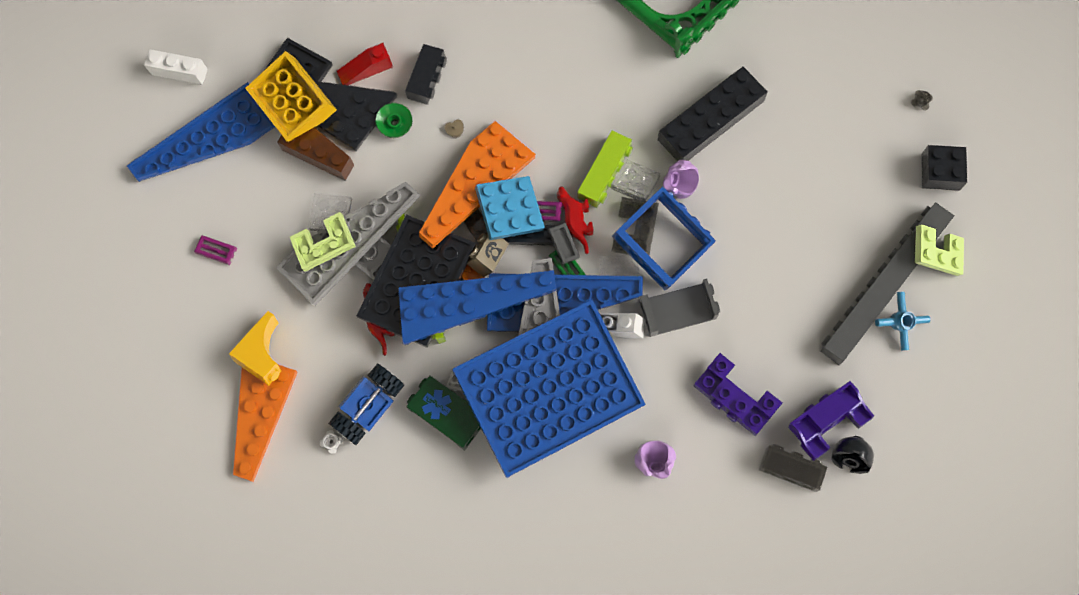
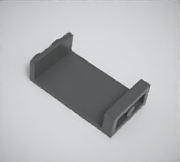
(679, 308)

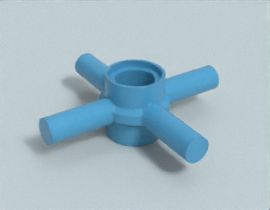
(908, 323)

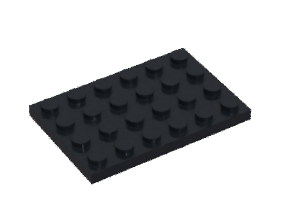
(412, 264)

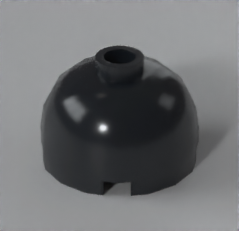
(853, 453)

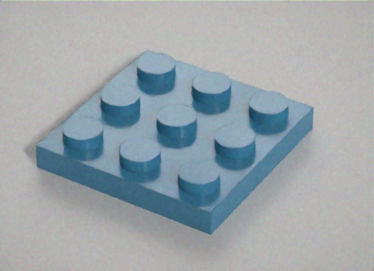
(509, 207)

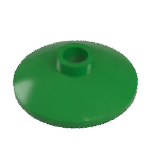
(390, 113)

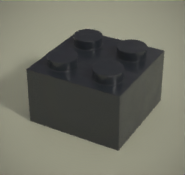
(944, 167)

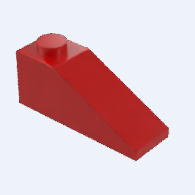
(366, 64)

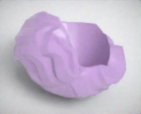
(681, 179)
(655, 459)

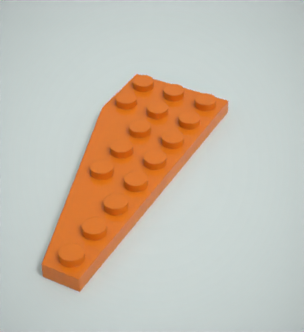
(488, 158)

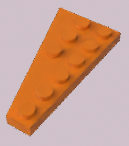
(257, 418)

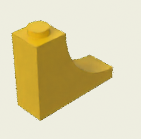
(253, 350)

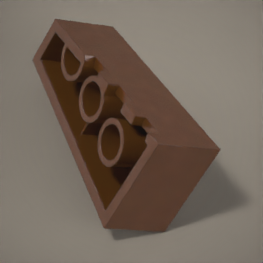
(319, 152)

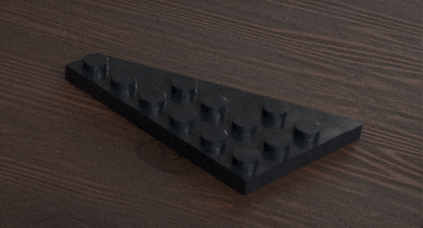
(355, 111)

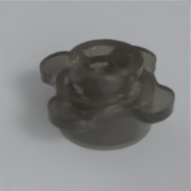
(925, 96)

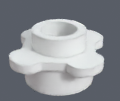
(325, 442)

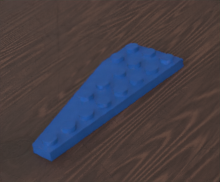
(220, 129)

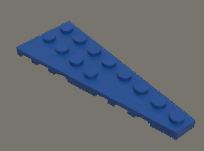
(446, 305)

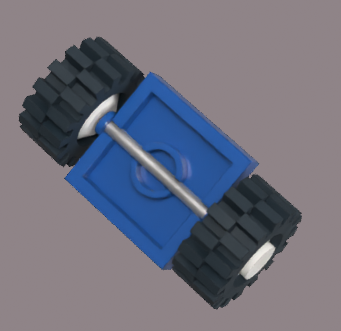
(366, 403)

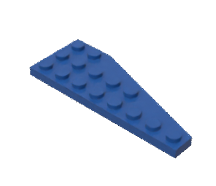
(571, 293)

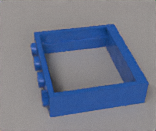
(644, 259)

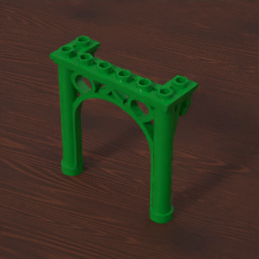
(672, 32)

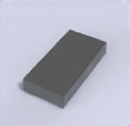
(563, 243)

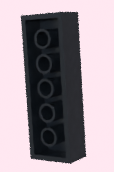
(712, 115)

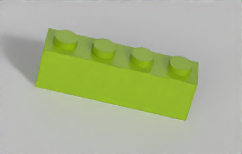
(605, 168)

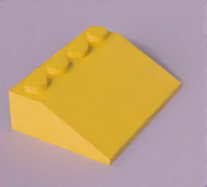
(290, 97)

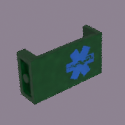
(444, 411)

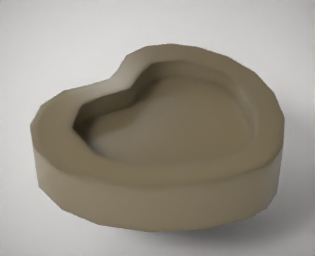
(455, 129)

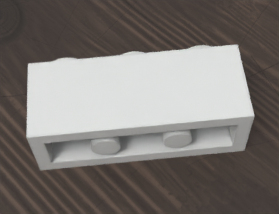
(176, 67)

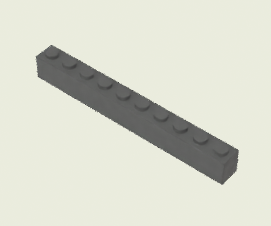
(881, 289)

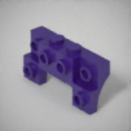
(732, 399)
(826, 414)

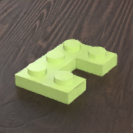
(313, 254)
(947, 260)

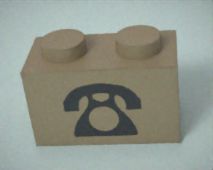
(487, 254)

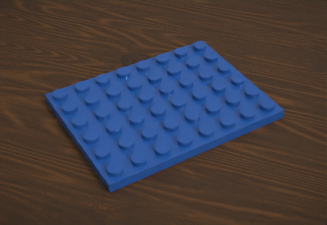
(548, 388)

